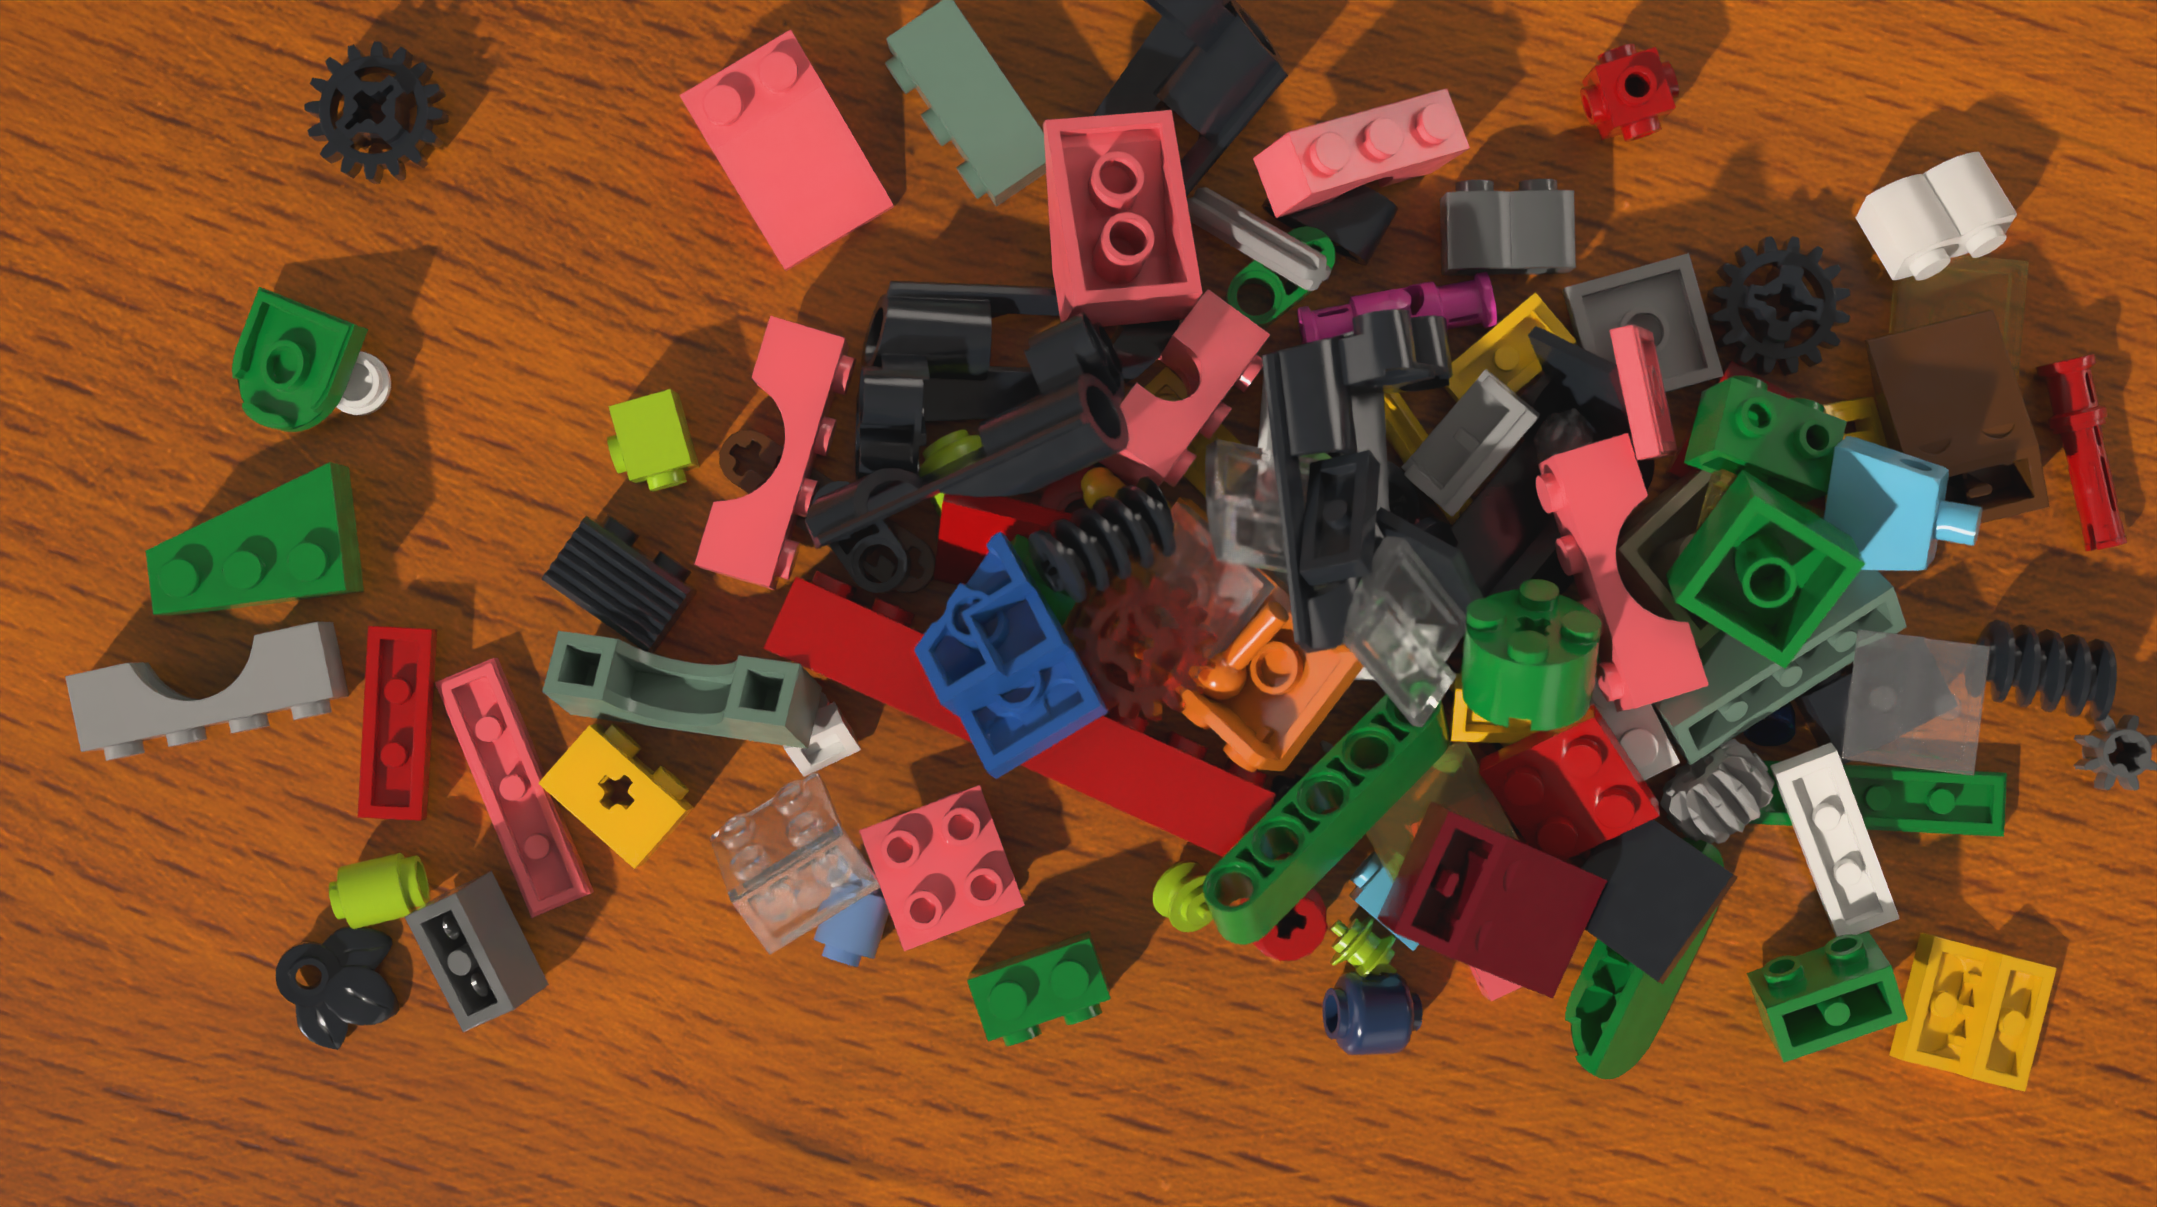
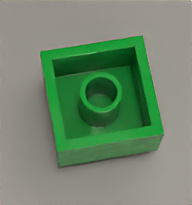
(1764, 569)

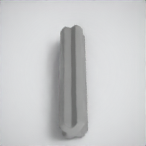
(1258, 239)

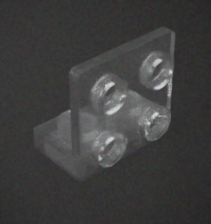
(791, 863)

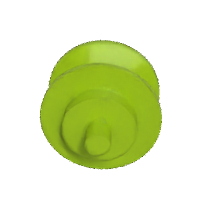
(1181, 896)
(1362, 947)

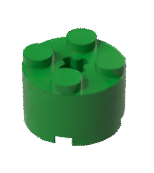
(1530, 656)

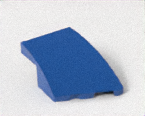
(1007, 664)

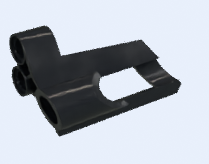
(1208, 68)
(932, 361)
(1023, 448)

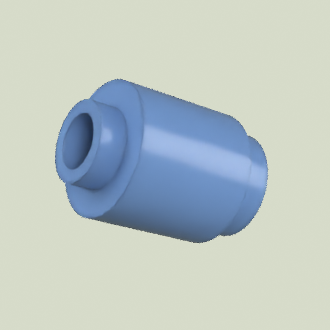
(854, 930)

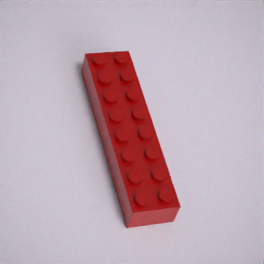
(1106, 759)

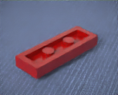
(397, 723)

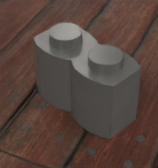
(1507, 230)

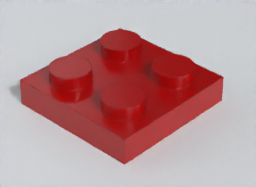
(1570, 787)

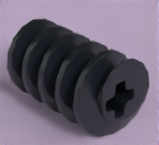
(1104, 539)
(2051, 667)

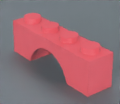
(1590, 498)
(753, 533)

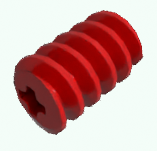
(1297, 935)

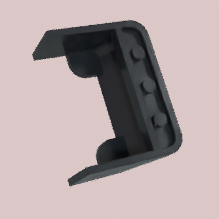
(1505, 529)

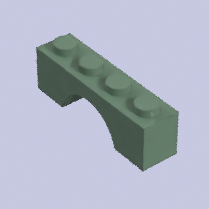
(733, 700)

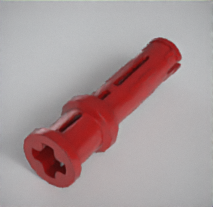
(2079, 423)

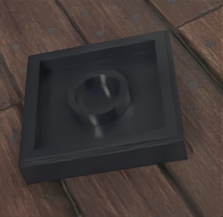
(1653, 896)

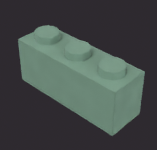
(968, 102)

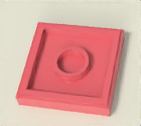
(1643, 392)

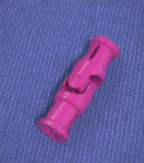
(1460, 303)

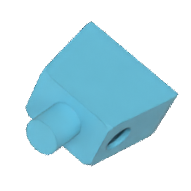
(1894, 506)

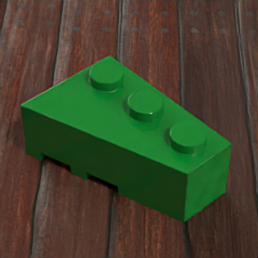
(265, 551)

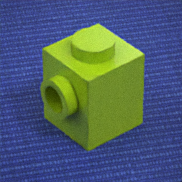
(652, 440)

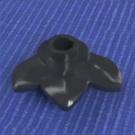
(347, 986)

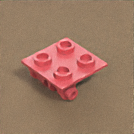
(941, 867)

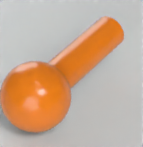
(1230, 668)

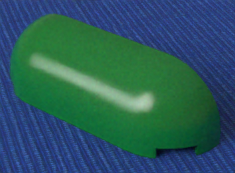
(1620, 1007)

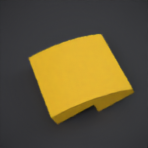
(1973, 1012)

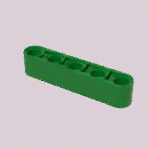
(1316, 838)

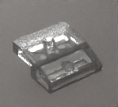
(1246, 505)
(1405, 629)
(1915, 702)

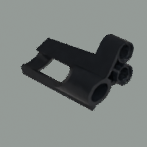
(1332, 402)

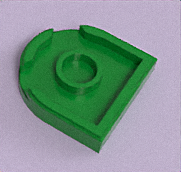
(293, 362)

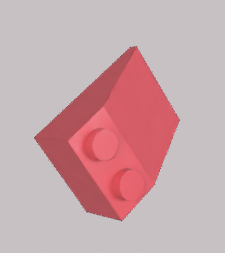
(787, 150)
(1119, 219)

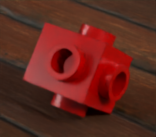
(1617, 111)

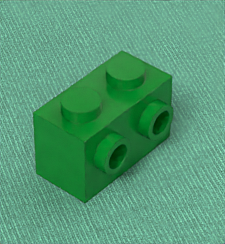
(1766, 435)
(1038, 988)
(1827, 995)

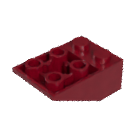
(1490, 901)

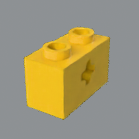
(583, 788)

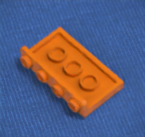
(1283, 693)

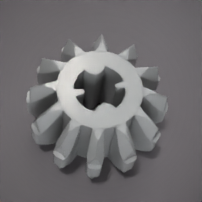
(1718, 793)

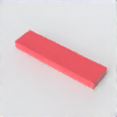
(508, 781)

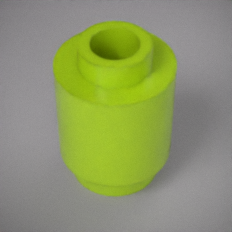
(379, 890)

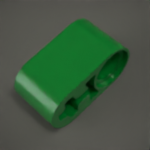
(1257, 274)

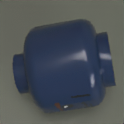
(1371, 1013)

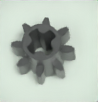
(2130, 762)

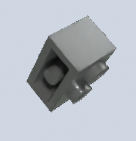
(477, 951)

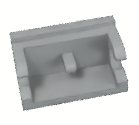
(1469, 442)

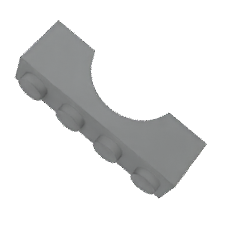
(130, 704)

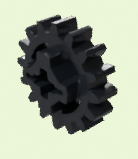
(394, 94)
(1783, 279)

